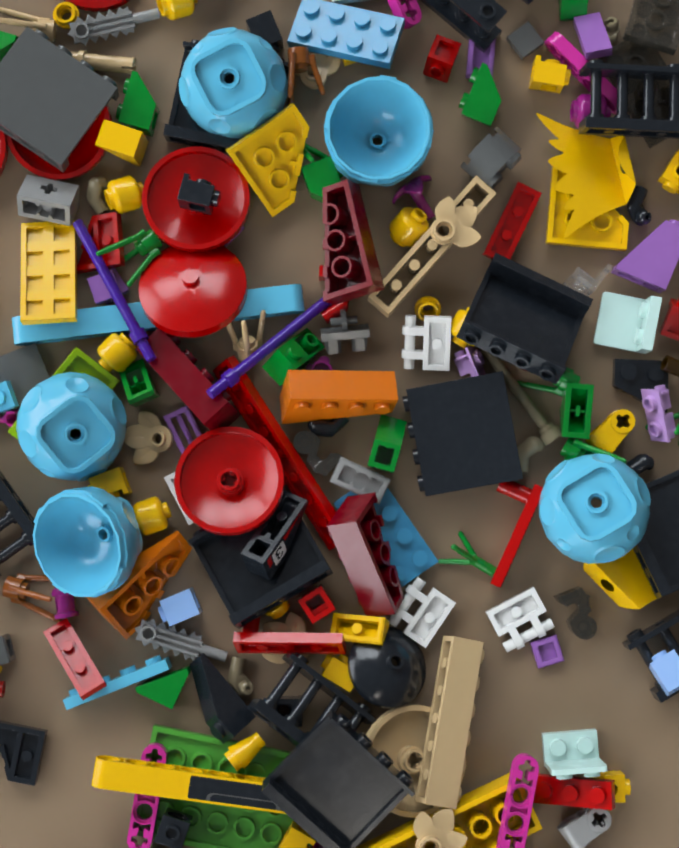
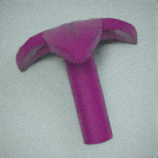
(415, 189)

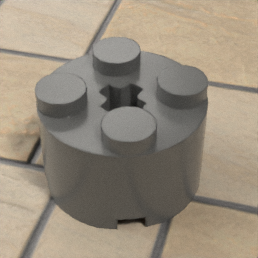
(492, 158)

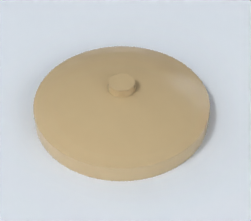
(402, 737)

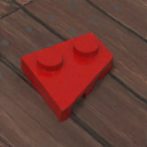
(105, 231)

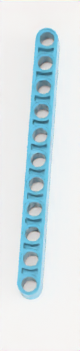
(107, 319)

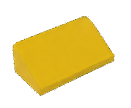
(360, 628)

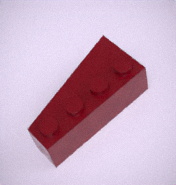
(350, 254)
(189, 382)
(366, 555)

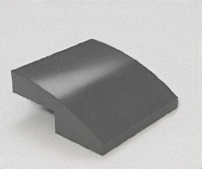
(23, 369)

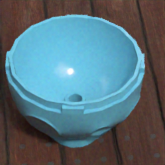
(248, 101)
(381, 110)
(66, 404)
(590, 532)
(74, 541)

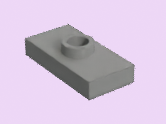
(359, 479)

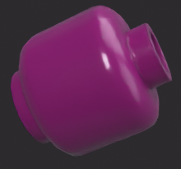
(581, 108)

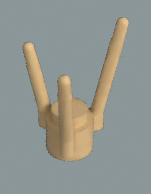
(43, 24)
(247, 344)

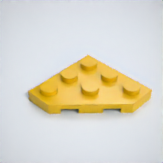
(273, 158)
(603, 232)

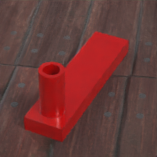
(530, 498)
(253, 641)

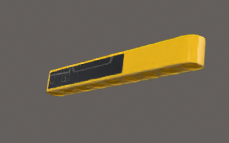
(181, 783)

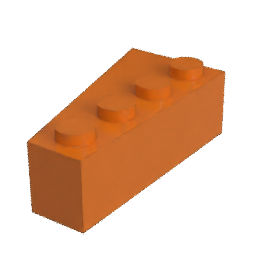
(336, 394)

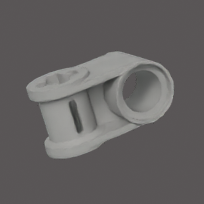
(582, 827)

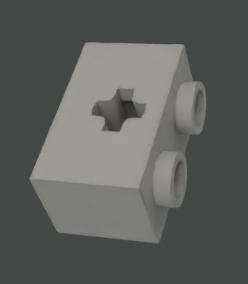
(48, 200)

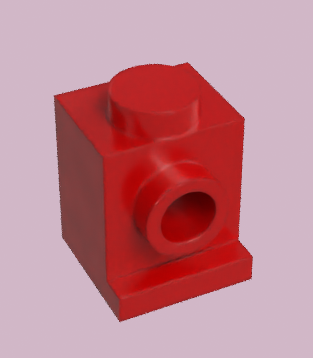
(316, 603)

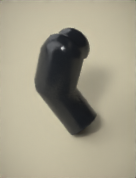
(636, 209)
(327, 428)
(641, 463)

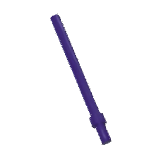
(137, 335)
(232, 376)

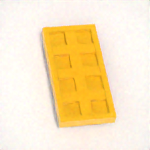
(48, 273)

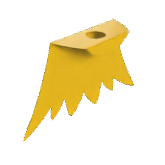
(591, 172)
(623, 581)

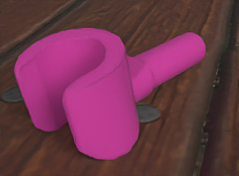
(9, 417)

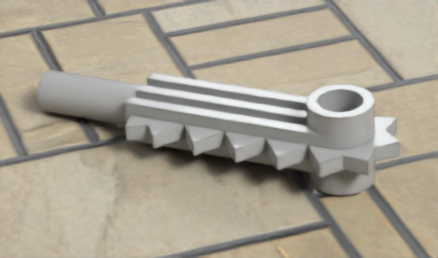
(111, 24)
(179, 642)

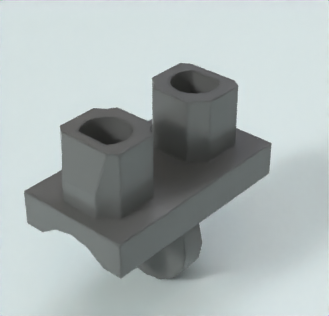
(333, 335)

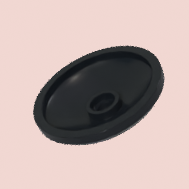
(379, 679)

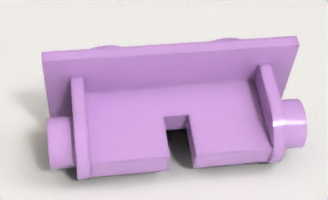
(470, 362)
(655, 402)

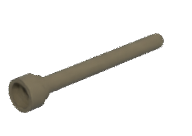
(547, 430)

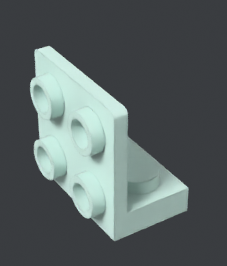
(627, 322)
(572, 753)

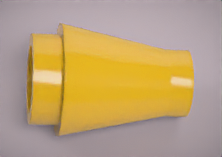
(244, 751)

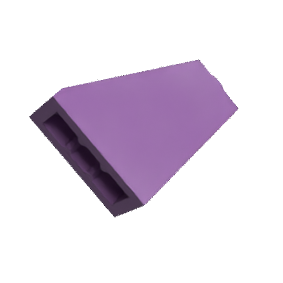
(653, 259)

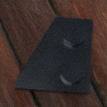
(634, 374)
(22, 751)

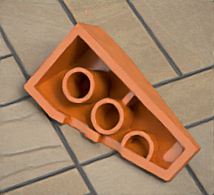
(133, 599)

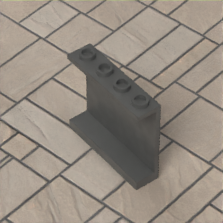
(49, 97)

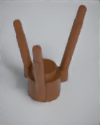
(298, 63)
(18, 590)

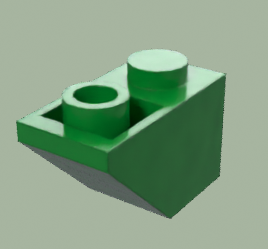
(483, 98)
(138, 107)
(319, 175)
(293, 355)
(387, 443)

